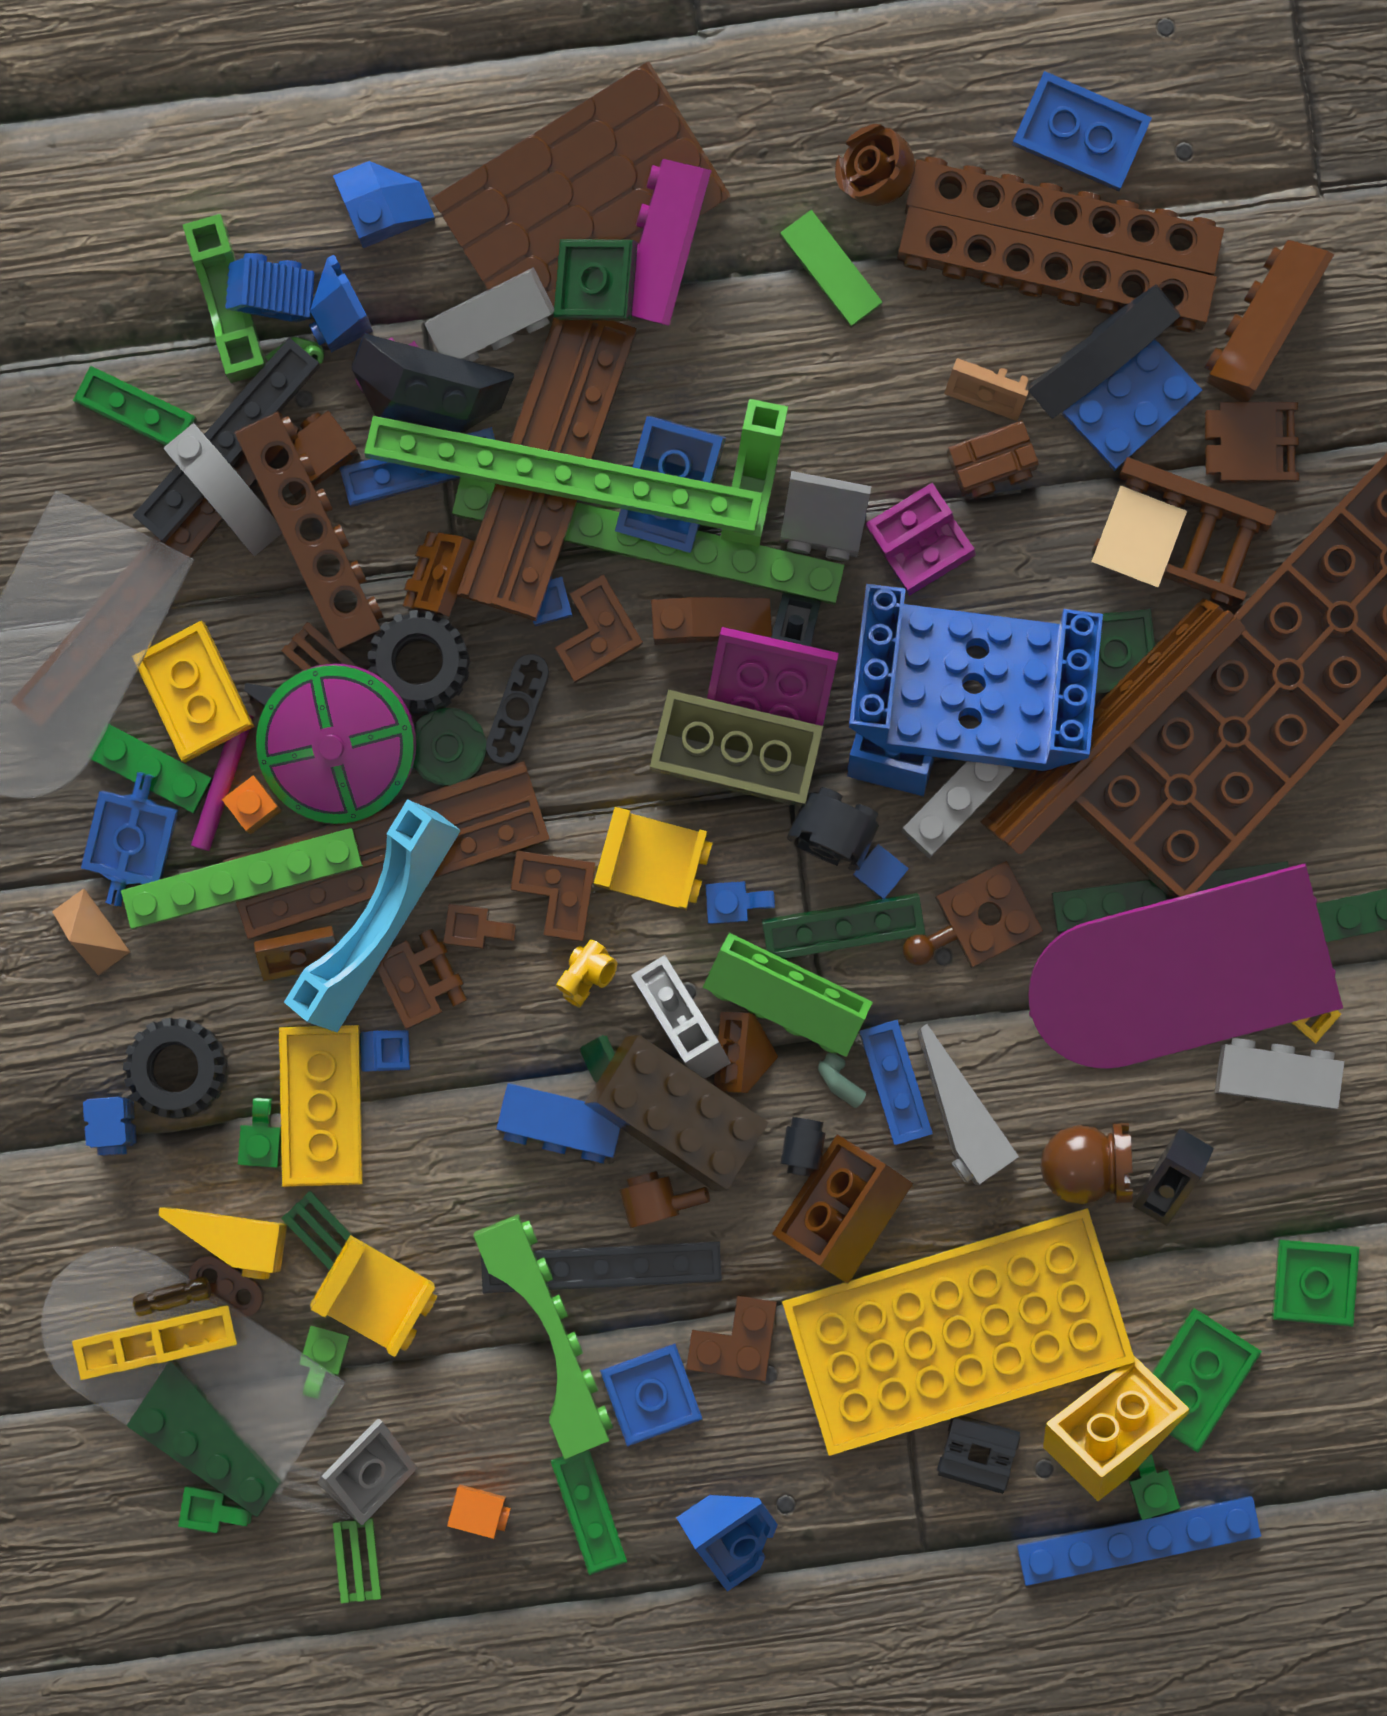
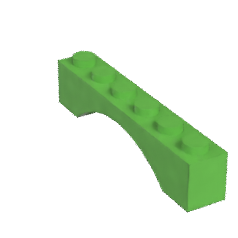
(510, 1257)

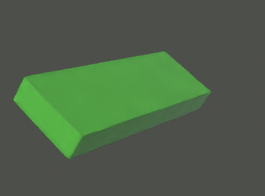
(831, 268)

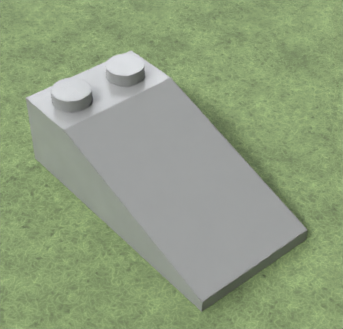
(824, 516)
(970, 1129)

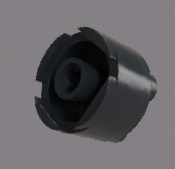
(834, 829)

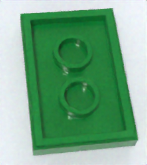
(1204, 1371)

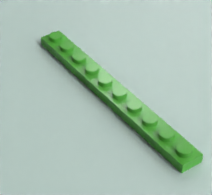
(563, 475)
(710, 555)

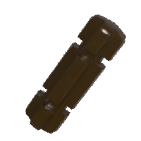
(172, 1296)

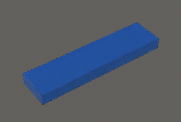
(380, 479)

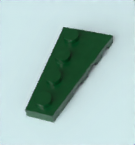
(196, 1435)

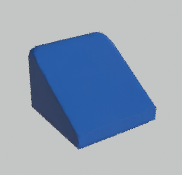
(384, 1050)

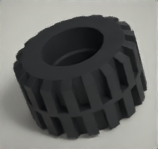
(425, 627)
(141, 1062)

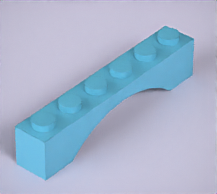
(336, 980)

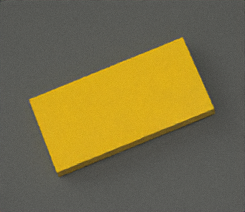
(320, 1106)

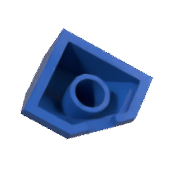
(382, 202)
(337, 309)
(729, 1535)

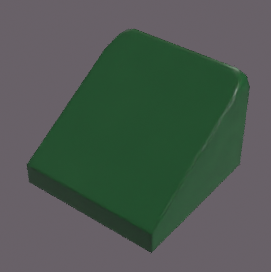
(597, 1056)

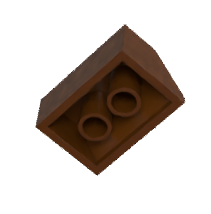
(842, 1208)

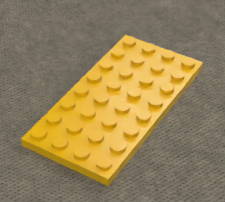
(958, 1331)

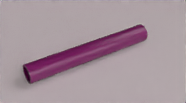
(218, 790)

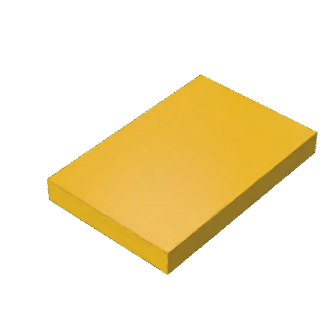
(193, 692)

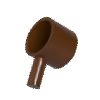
(653, 1199)

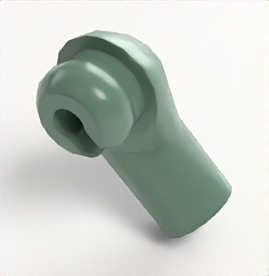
(839, 1084)

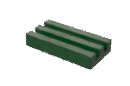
(299, 1208)

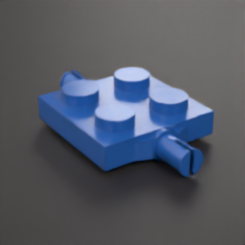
(129, 838)

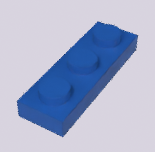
(895, 1082)

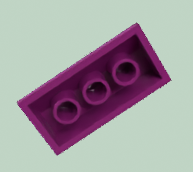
(666, 237)

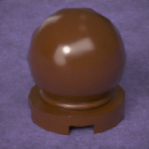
(1086, 1164)

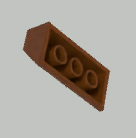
(1267, 320)

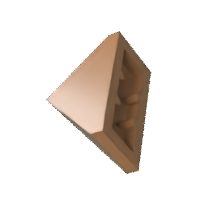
(90, 932)

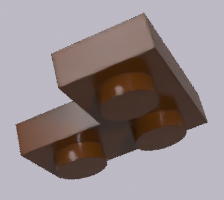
(608, 631)
(565, 883)
(742, 1353)

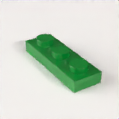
(171, 777)

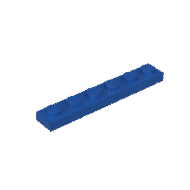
(1138, 1540)

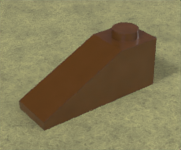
(703, 618)

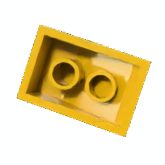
(238, 1241)
(1113, 1428)

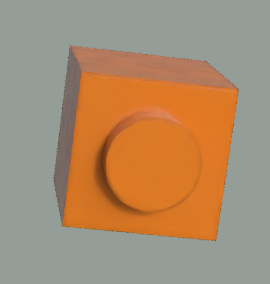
(251, 805)
(478, 1512)

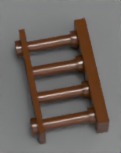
(1213, 506)

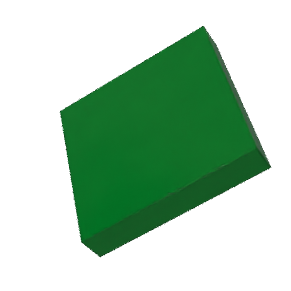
(1315, 1283)

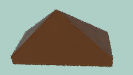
(746, 1049)

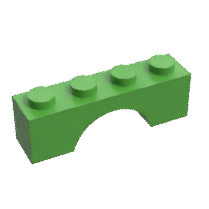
(233, 330)

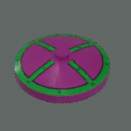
(336, 743)

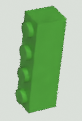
(787, 995)

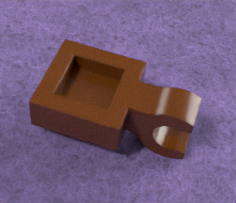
(470, 927)

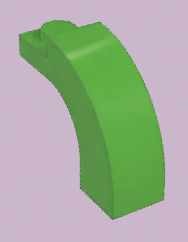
(758, 460)

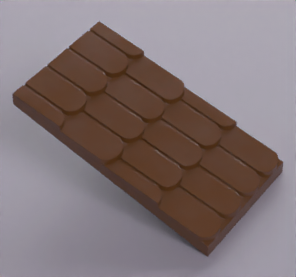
(572, 181)

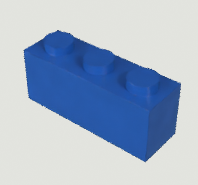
(557, 1122)

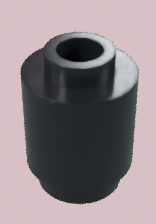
(803, 1146)

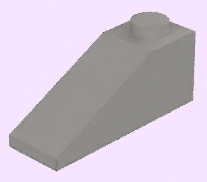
(680, 1018)

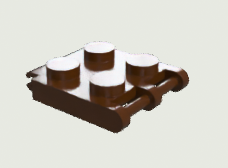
(1251, 442)

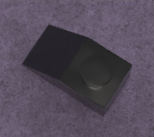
(796, 619)
(1173, 1177)

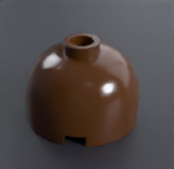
(875, 166)

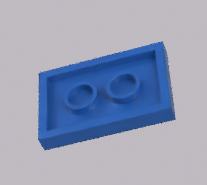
(1081, 131)
(1132, 404)

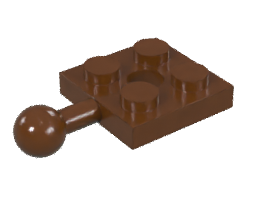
(961, 909)

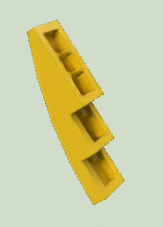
(154, 1342)

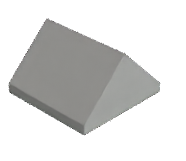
(368, 1472)

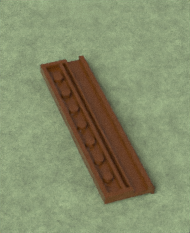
(561, 415)
(1117, 723)
(492, 811)

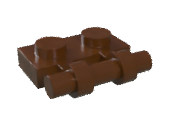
(437, 573)
(408, 985)

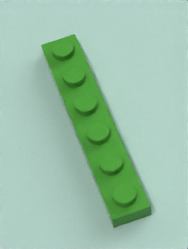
(241, 878)

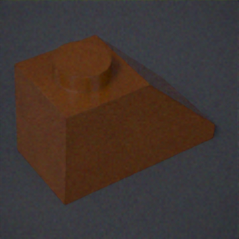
(326, 448)

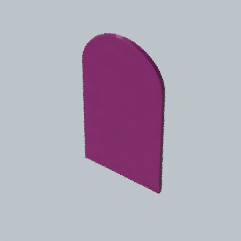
(1185, 972)

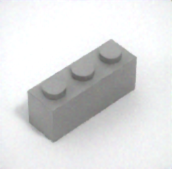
(492, 317)
(954, 805)
(1279, 1074)

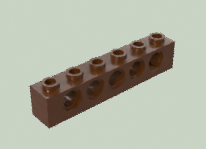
(342, 625)

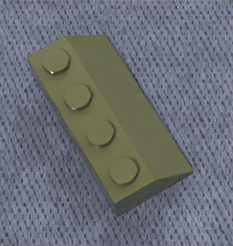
(736, 748)

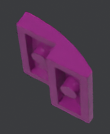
(920, 539)

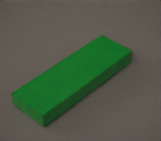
(132, 407)
(589, 1512)

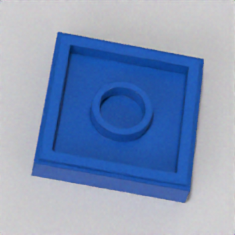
(651, 1394)

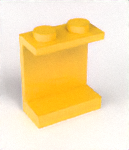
(652, 859)
(374, 1296)

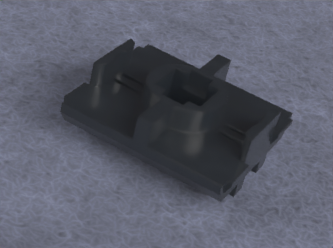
(988, 1476)

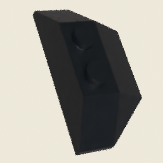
(427, 385)

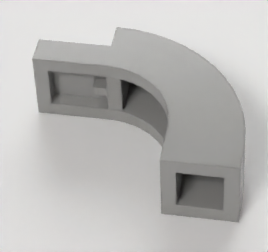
(223, 489)

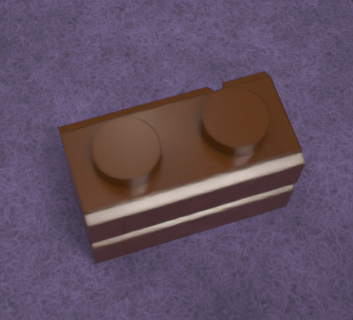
(993, 459)

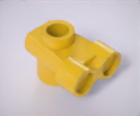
(587, 967)

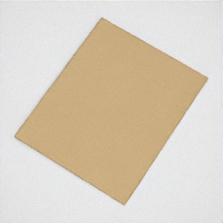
(1139, 536)

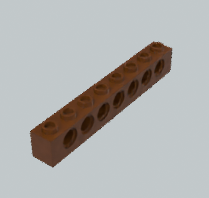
(1086, 207)
(924, 225)

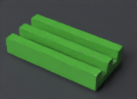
(360, 1594)

